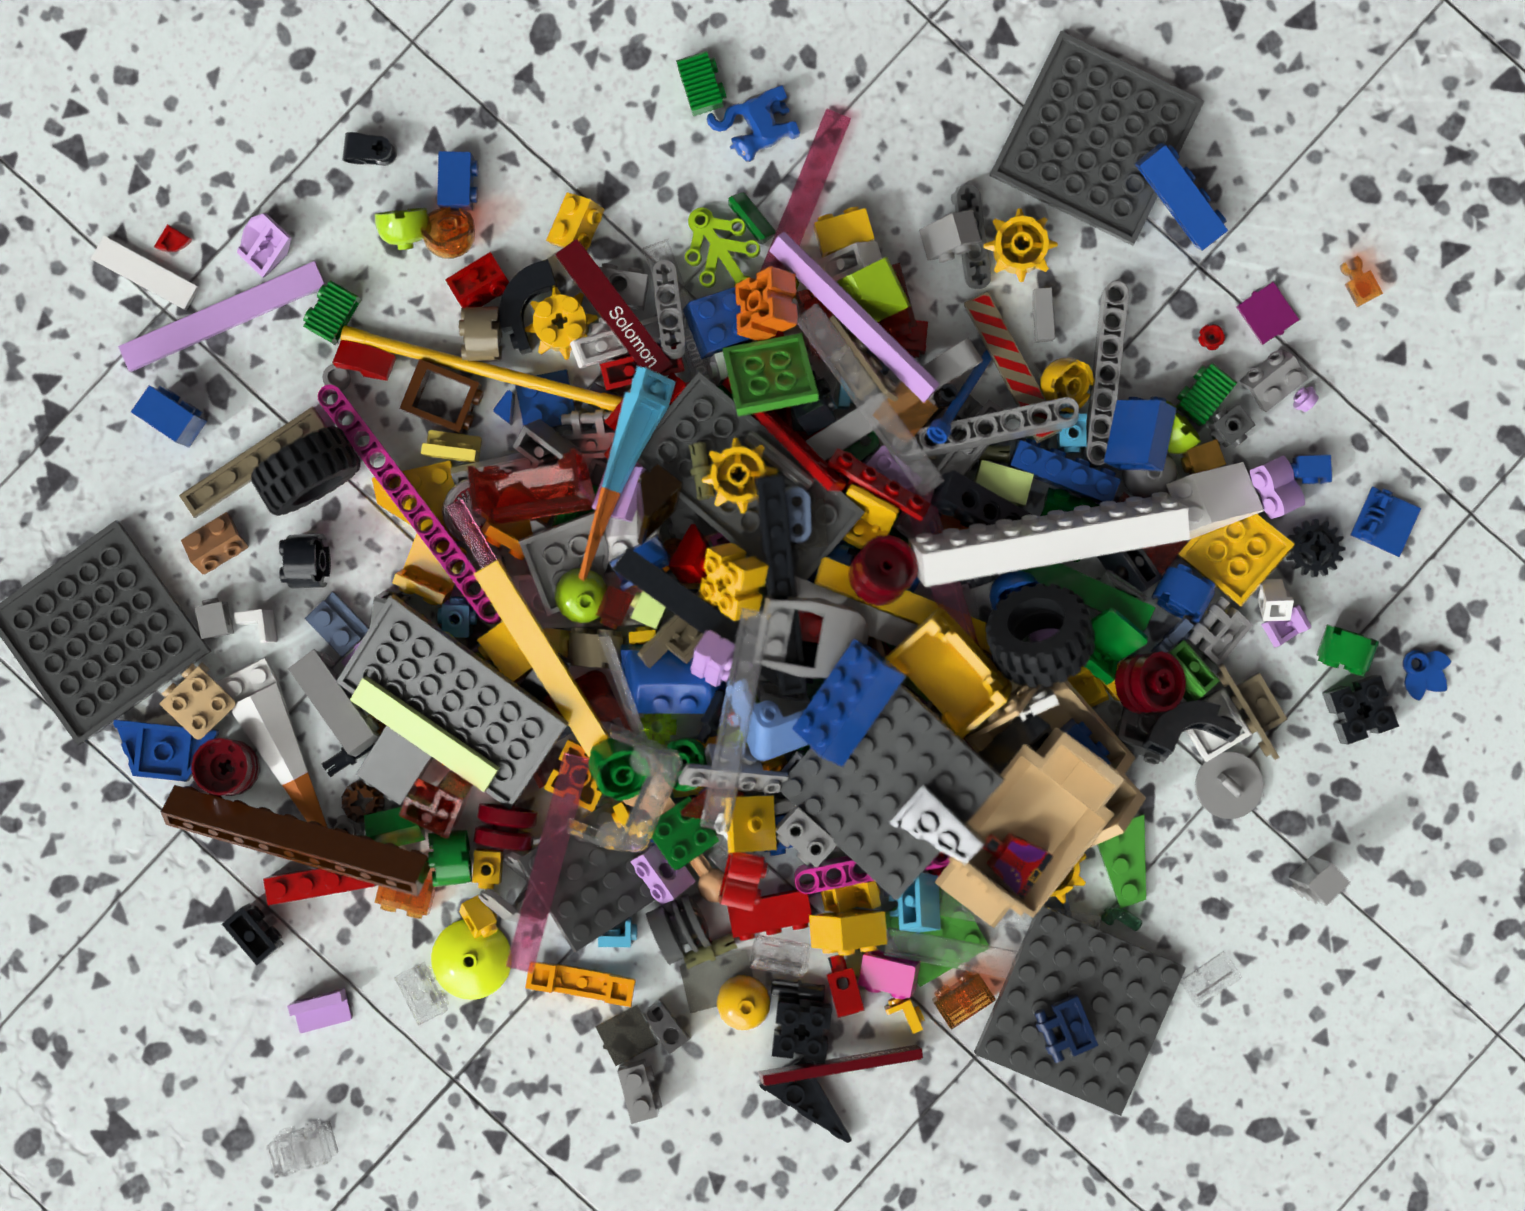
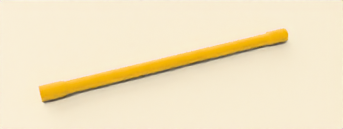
(602, 400)

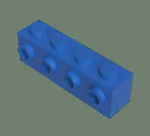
(1181, 196)
(1064, 473)

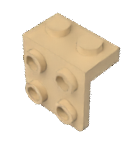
(197, 701)

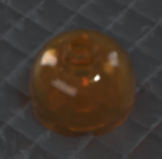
(449, 232)

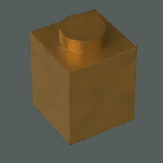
(1203, 458)

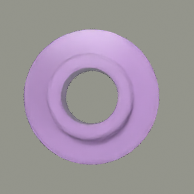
(1305, 399)

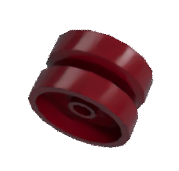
(883, 570)
(1150, 682)
(505, 827)

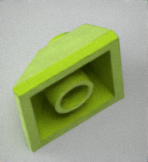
(876, 290)

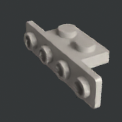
(751, 777)

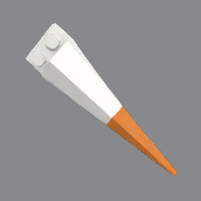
(266, 720)

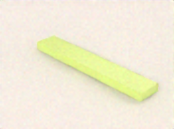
(424, 733)

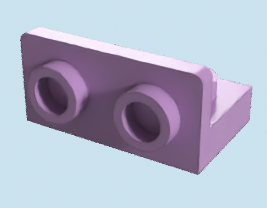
(887, 466)

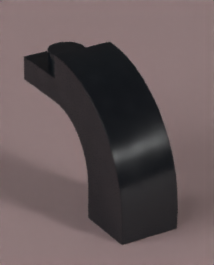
(522, 288)
(1186, 716)

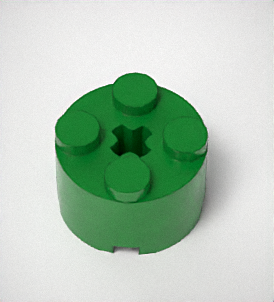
(1348, 649)
(613, 770)
(450, 858)

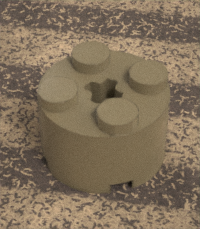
(480, 333)
(586, 648)

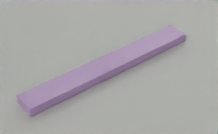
(222, 316)
(854, 317)

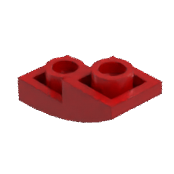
(364, 358)

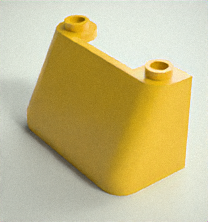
(951, 672)

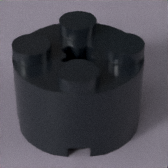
(304, 561)

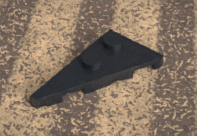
(811, 1102)

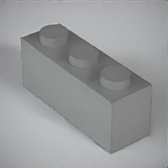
(1318, 880)

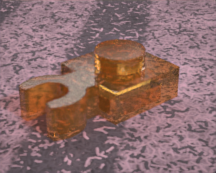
(1362, 286)

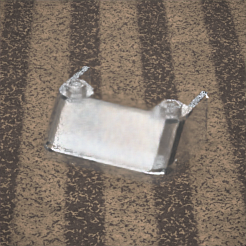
(662, 769)

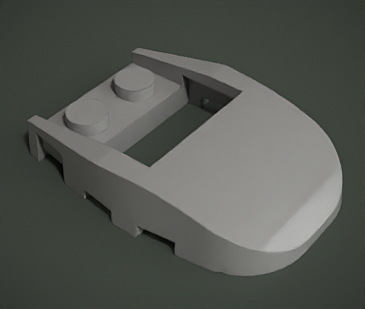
(838, 631)

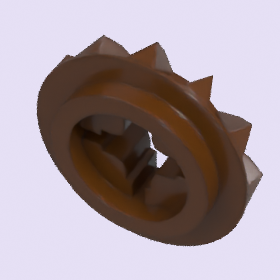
(352, 794)

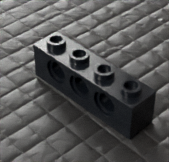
(976, 499)

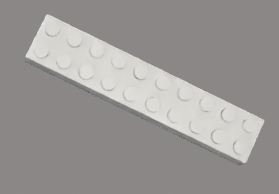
(1049, 538)

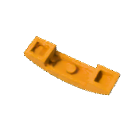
(581, 982)

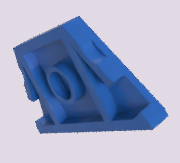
(159, 749)

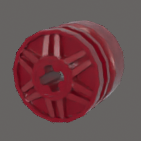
(210, 764)

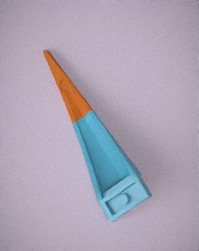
(638, 419)

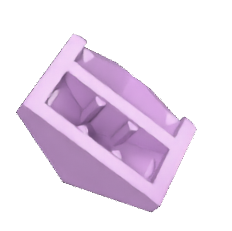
(263, 244)

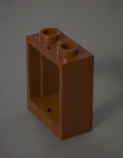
(417, 387)

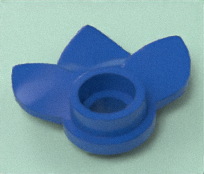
(1428, 674)

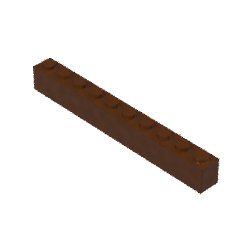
(296, 839)

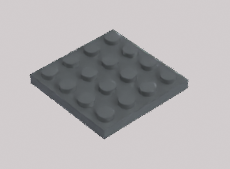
(594, 886)

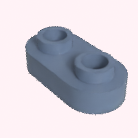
(799, 515)

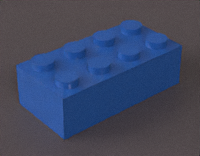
(848, 702)

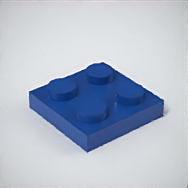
(542, 405)

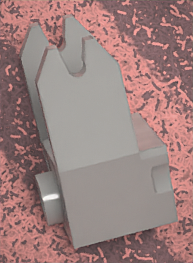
(497, 903)

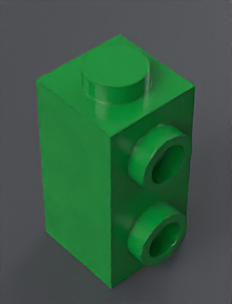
(391, 828)

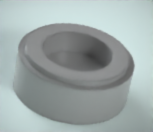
(337, 377)

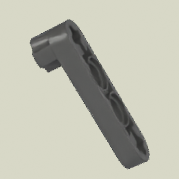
(975, 201)

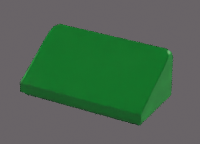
(752, 217)

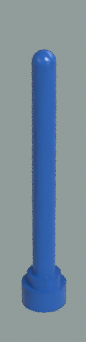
(941, 428)

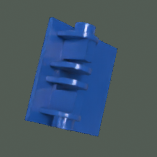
(1385, 521)

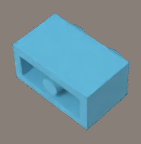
(919, 906)

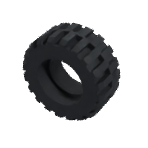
(305, 470)
(1043, 660)

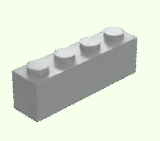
(333, 702)

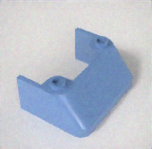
(771, 733)

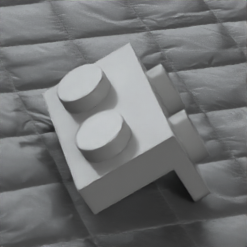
(1274, 379)

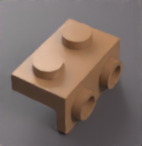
(214, 544)

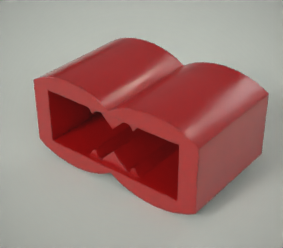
(741, 880)

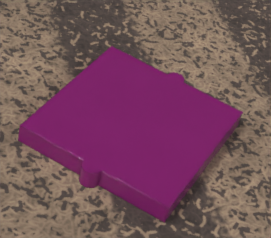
(1267, 313)

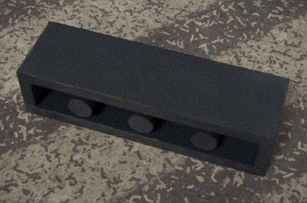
(1007, 743)

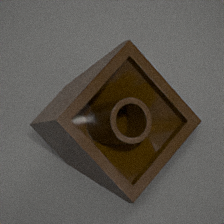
(656, 500)

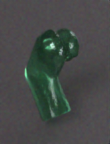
(1123, 916)

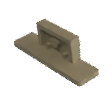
(870, 364)
(673, 636)
(1258, 704)

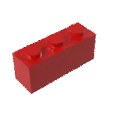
(622, 369)
(771, 915)

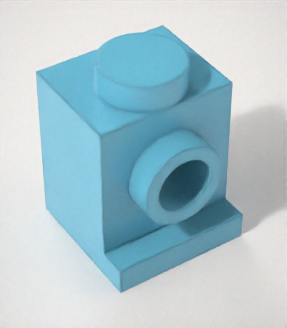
(1070, 444)

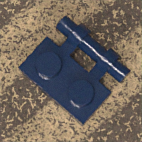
(1073, 1024)

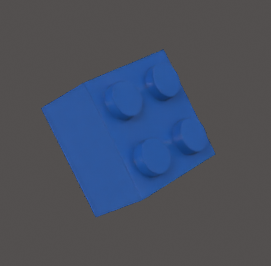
(714, 322)
(174, 419)

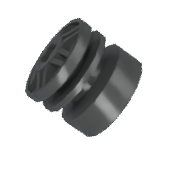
(678, 929)

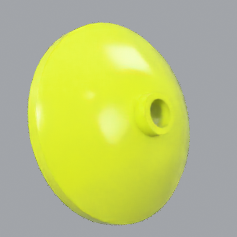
(489, 959)

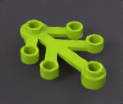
(718, 246)

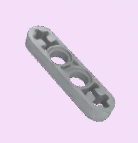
(669, 309)

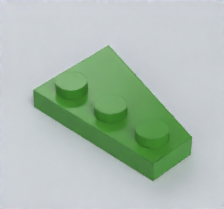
(1125, 863)

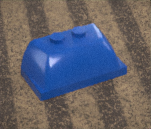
(667, 685)

